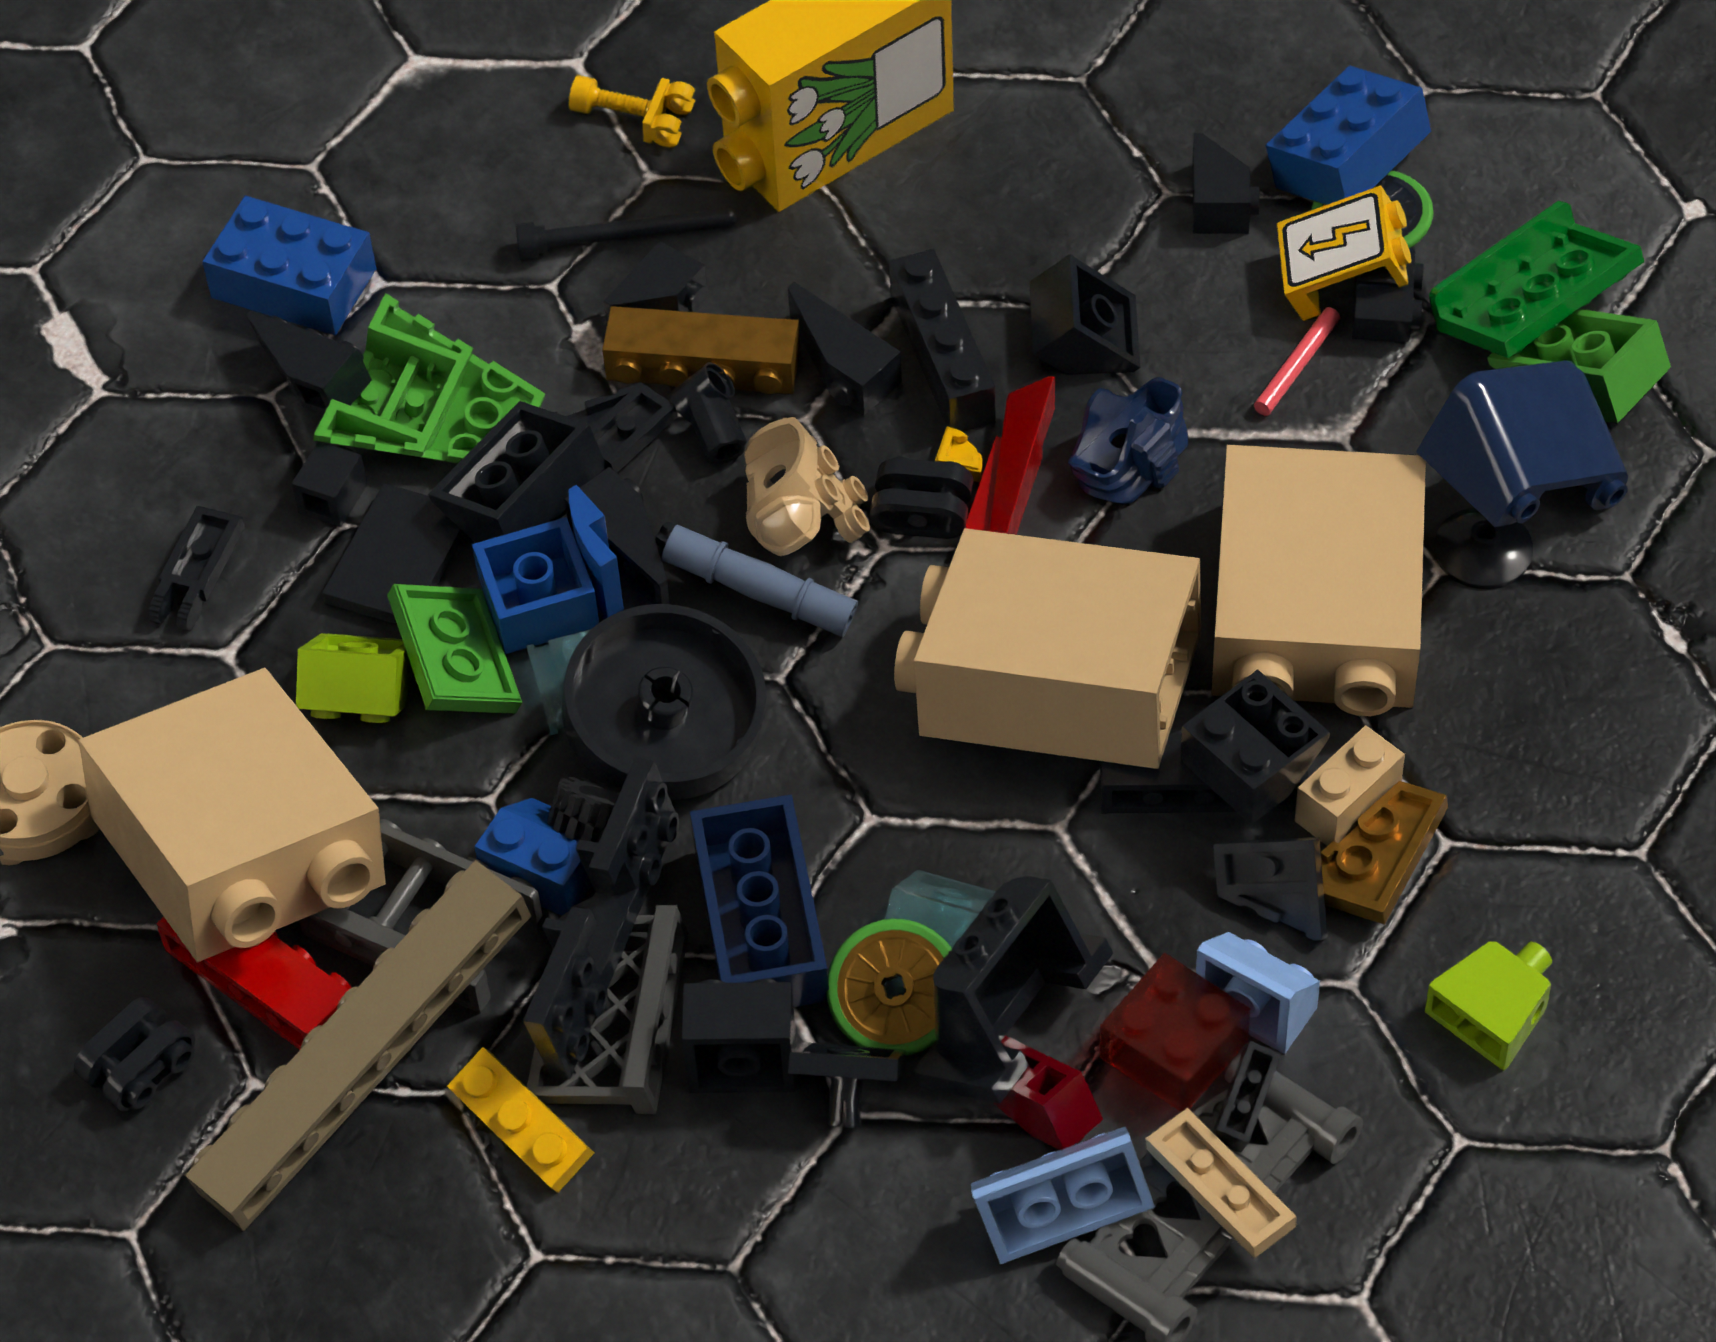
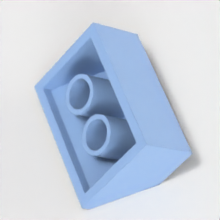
(1062, 1195)

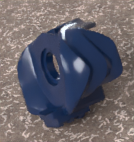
(1153, 441)

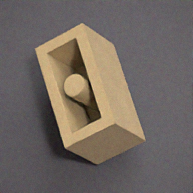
(1348, 785)

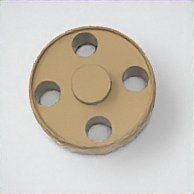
(41, 791)

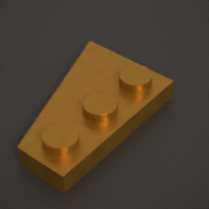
(1378, 856)

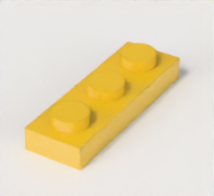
(520, 1119)

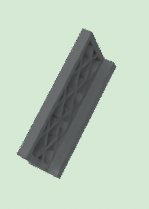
(649, 1023)

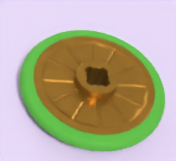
(858, 979)

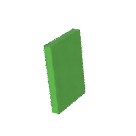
(454, 649)

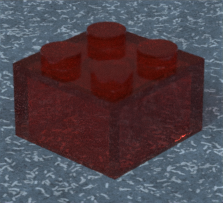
(1174, 1032)

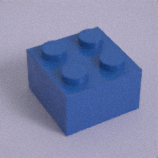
(536, 585)

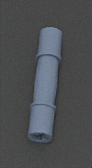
(759, 580)

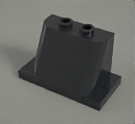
(990, 980)

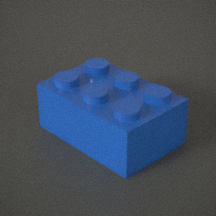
(1348, 136)
(289, 265)

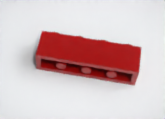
(269, 982)

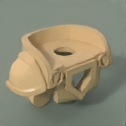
(791, 510)

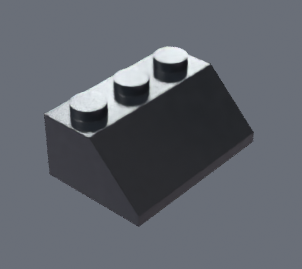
(519, 473)

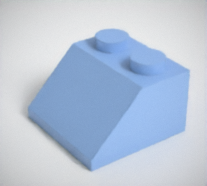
(1277, 992)

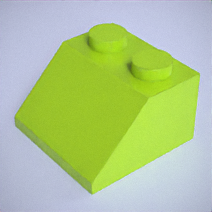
(353, 677)

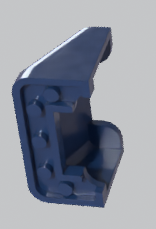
(1522, 434)

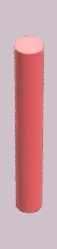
(1296, 361)

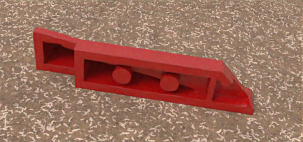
(1014, 459)

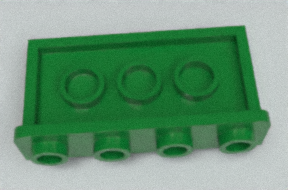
(1530, 281)

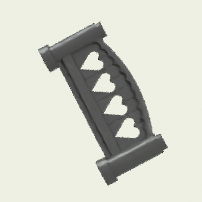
(1153, 1288)

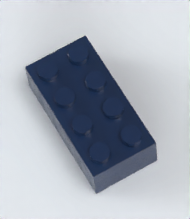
(760, 896)

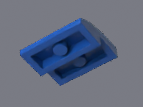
(593, 544)

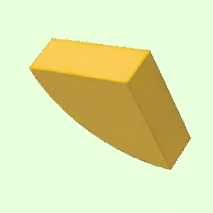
(959, 449)

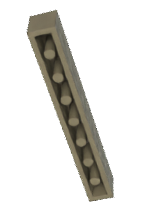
(357, 1044)

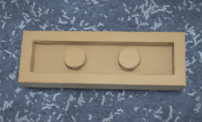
(1221, 1182)

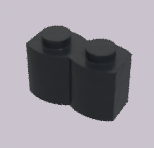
(1383, 308)

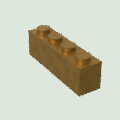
(673, 345)

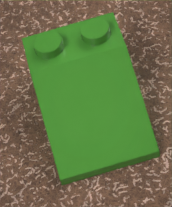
(1614, 351)

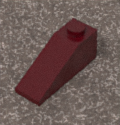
(1050, 1100)

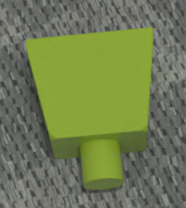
(1493, 999)

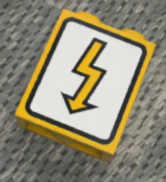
(1340, 244)

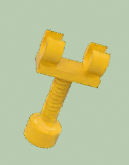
(656, 125)

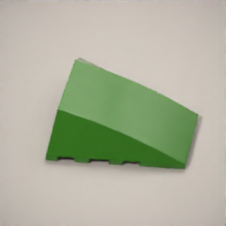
(424, 392)

